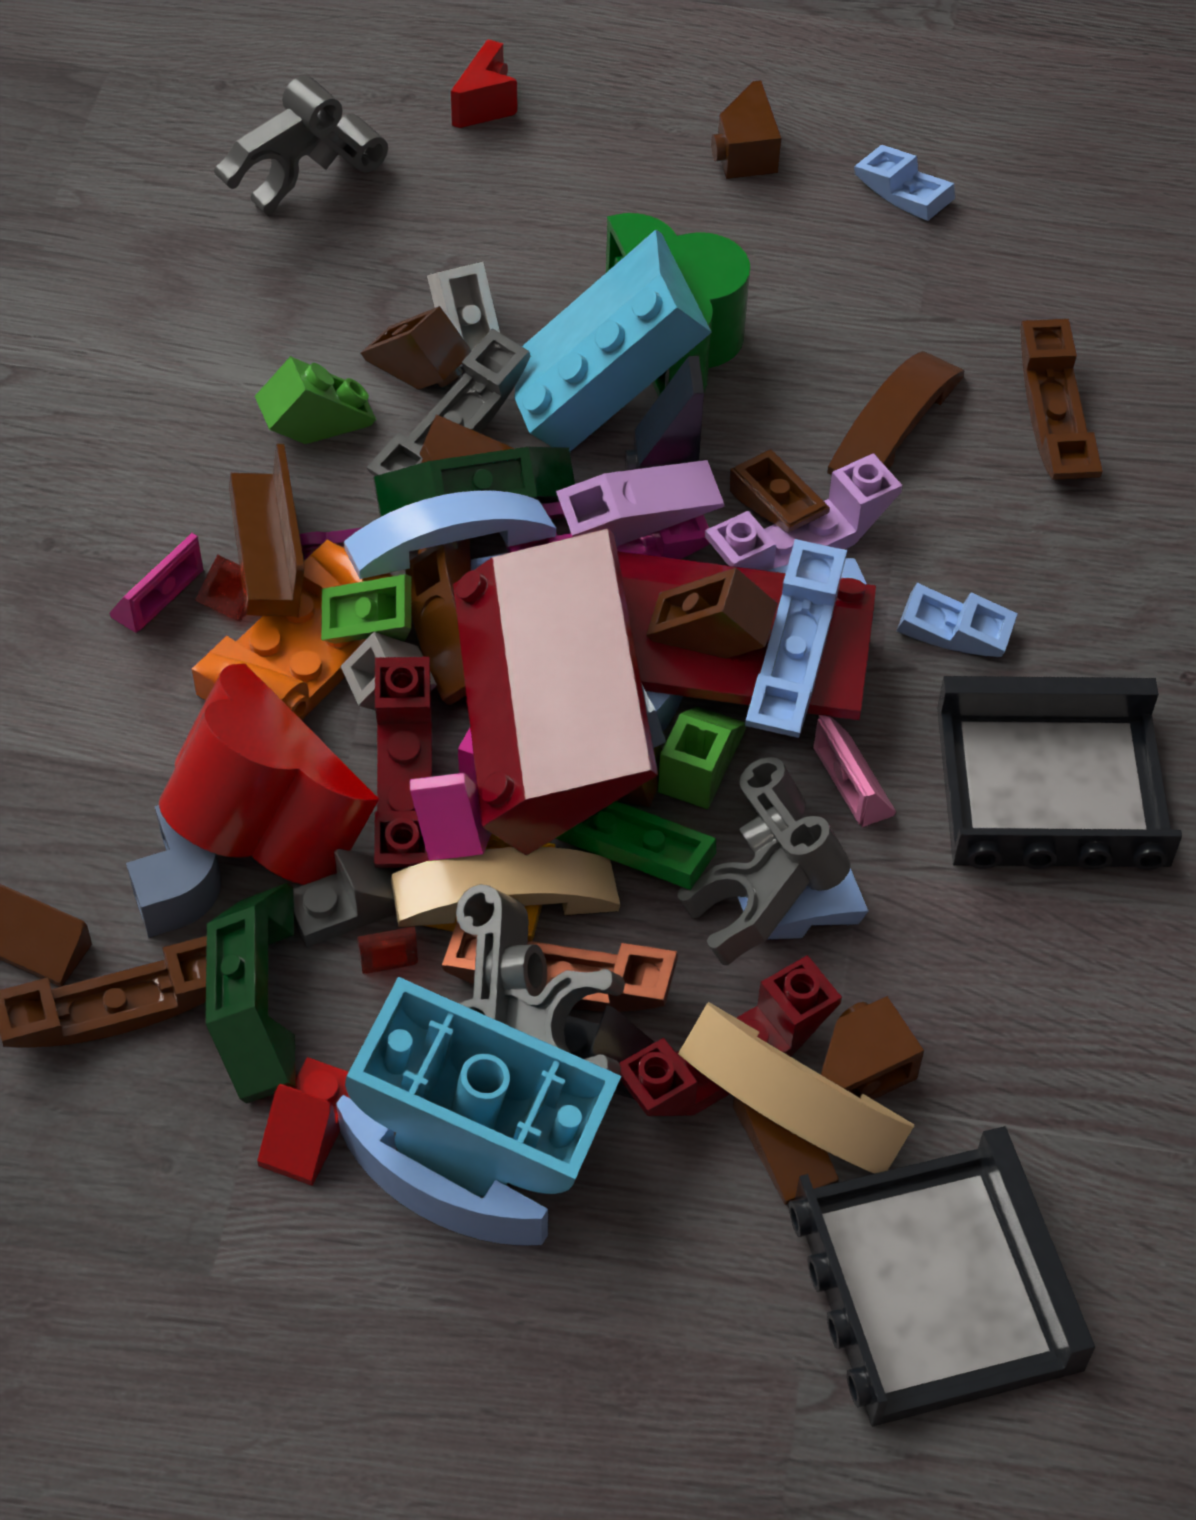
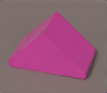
(449, 816)

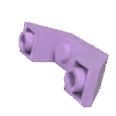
(855, 501)

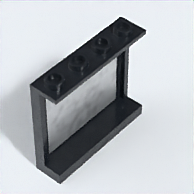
(1054, 772)
(941, 1281)

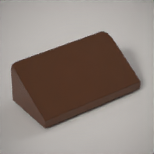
(40, 937)

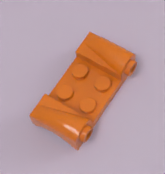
(289, 649)

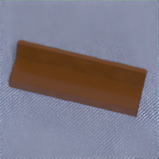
(268, 540)

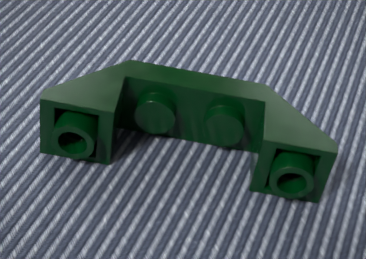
(523, 471)
(250, 1043)

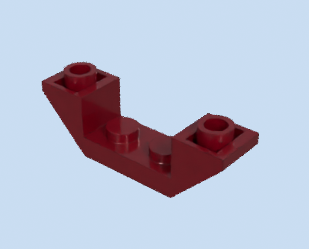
(402, 755)
(786, 1015)

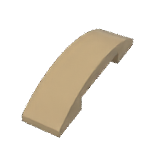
(549, 875)
(793, 1093)

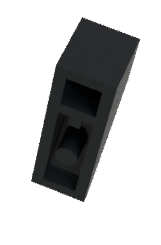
(673, 424)

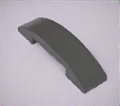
(472, 402)

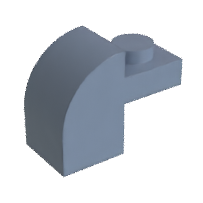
(174, 884)

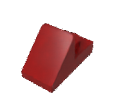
(484, 89)
(303, 1122)

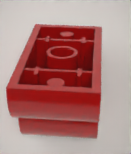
(263, 784)

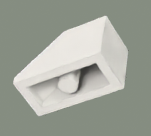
(465, 300)

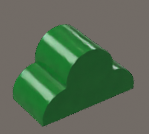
(713, 270)

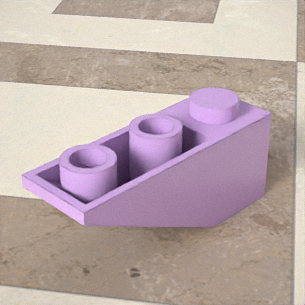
(640, 500)

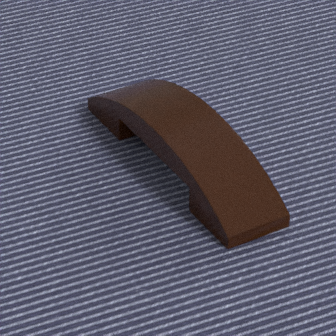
(1055, 400)
(897, 409)
(107, 1004)

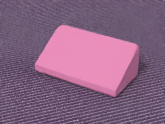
(851, 773)

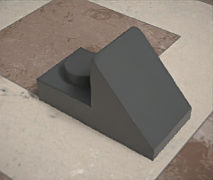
(343, 900)

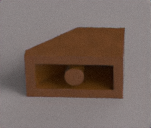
(747, 136)
(420, 350)
(714, 615)
(872, 1050)

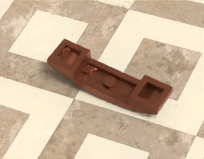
(644, 970)

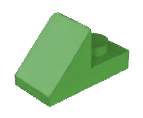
(367, 607)

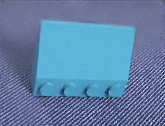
(608, 345)

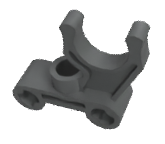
(306, 127)
(785, 862)
(514, 975)

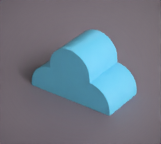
(477, 1094)

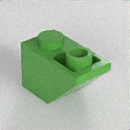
(312, 403)
(698, 755)

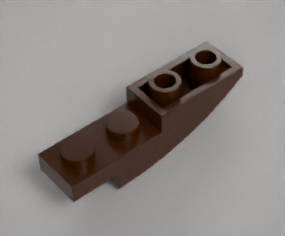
(435, 613)

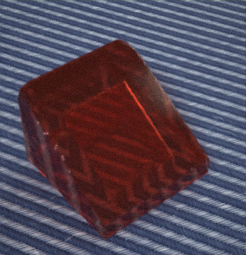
(223, 589)
(387, 950)

